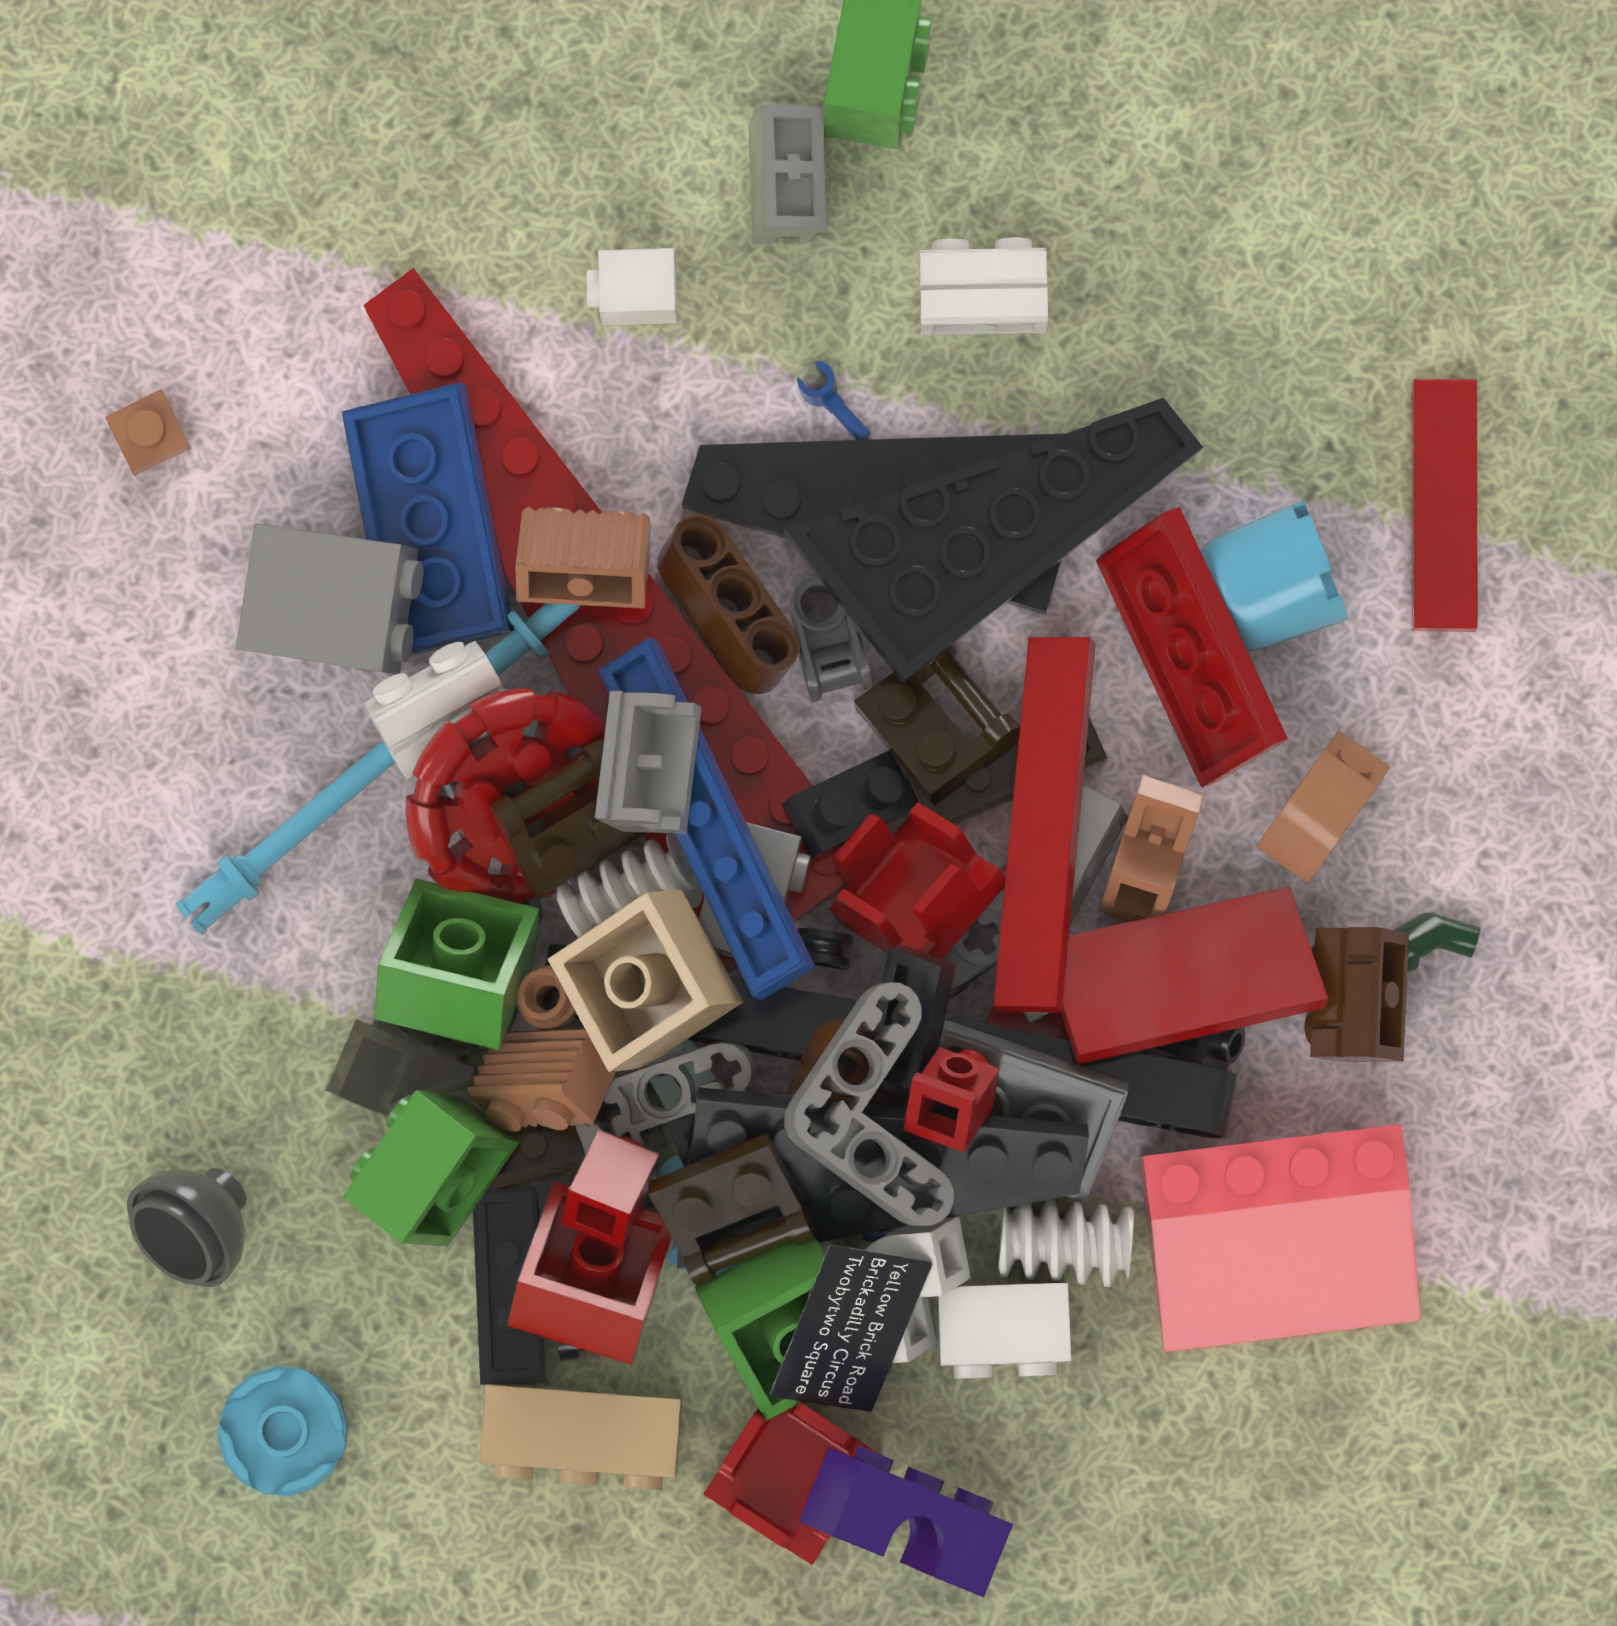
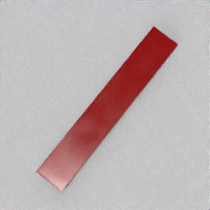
(1044, 825)

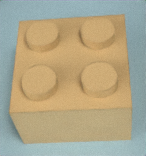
(645, 980)

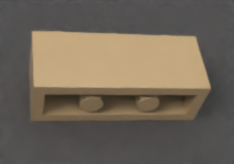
(580, 1435)

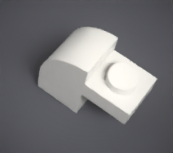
(946, 1250)

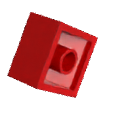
(587, 1288)

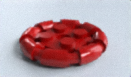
(483, 777)

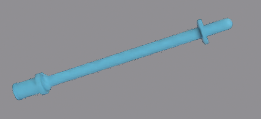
(242, 874)

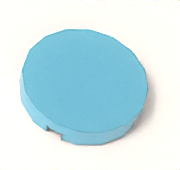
(307, 1429)

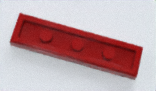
(1444, 505)

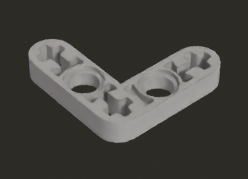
(639, 1113)
(848, 1123)

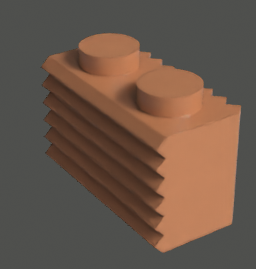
(583, 558)
(542, 1080)

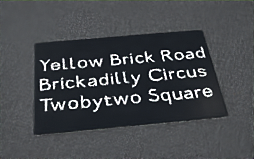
(850, 1328)

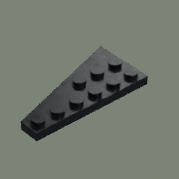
(802, 482)
(964, 543)
(1003, 1166)

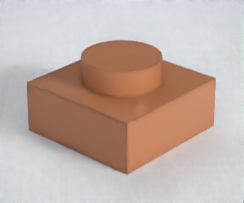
(147, 432)

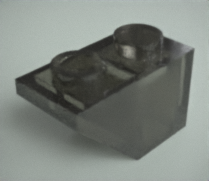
(384, 1067)

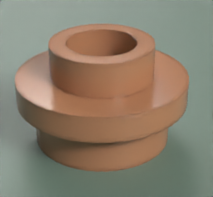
(531, 998)

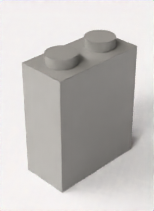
(329, 599)

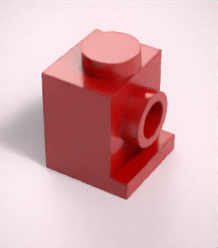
(957, 1080)

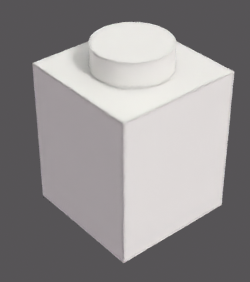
(634, 286)

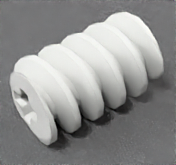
(601, 900)
(1066, 1241)

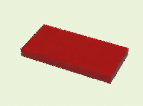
(1191, 648)
(1188, 975)

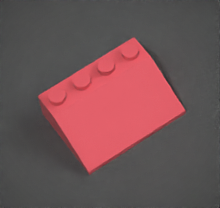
(1281, 1237)

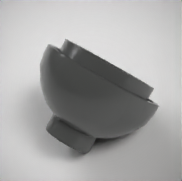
(189, 1224)

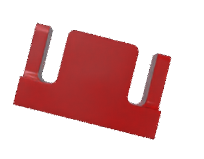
(913, 884)
(773, 1472)

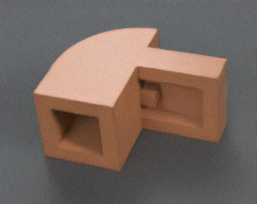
(1323, 806)
(1151, 850)

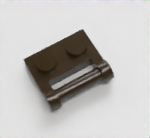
(922, 733)
(566, 837)
(723, 1192)

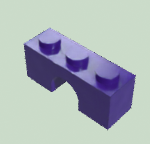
(866, 1504)

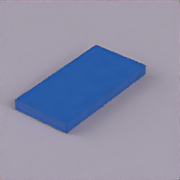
(428, 491)

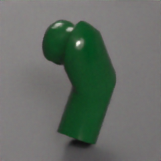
(1436, 931)

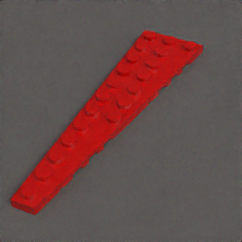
(527, 472)

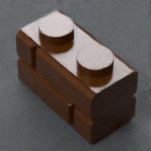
(1365, 993)

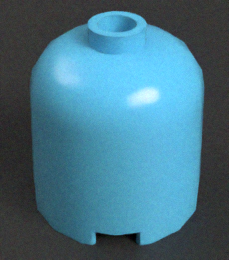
(1275, 578)

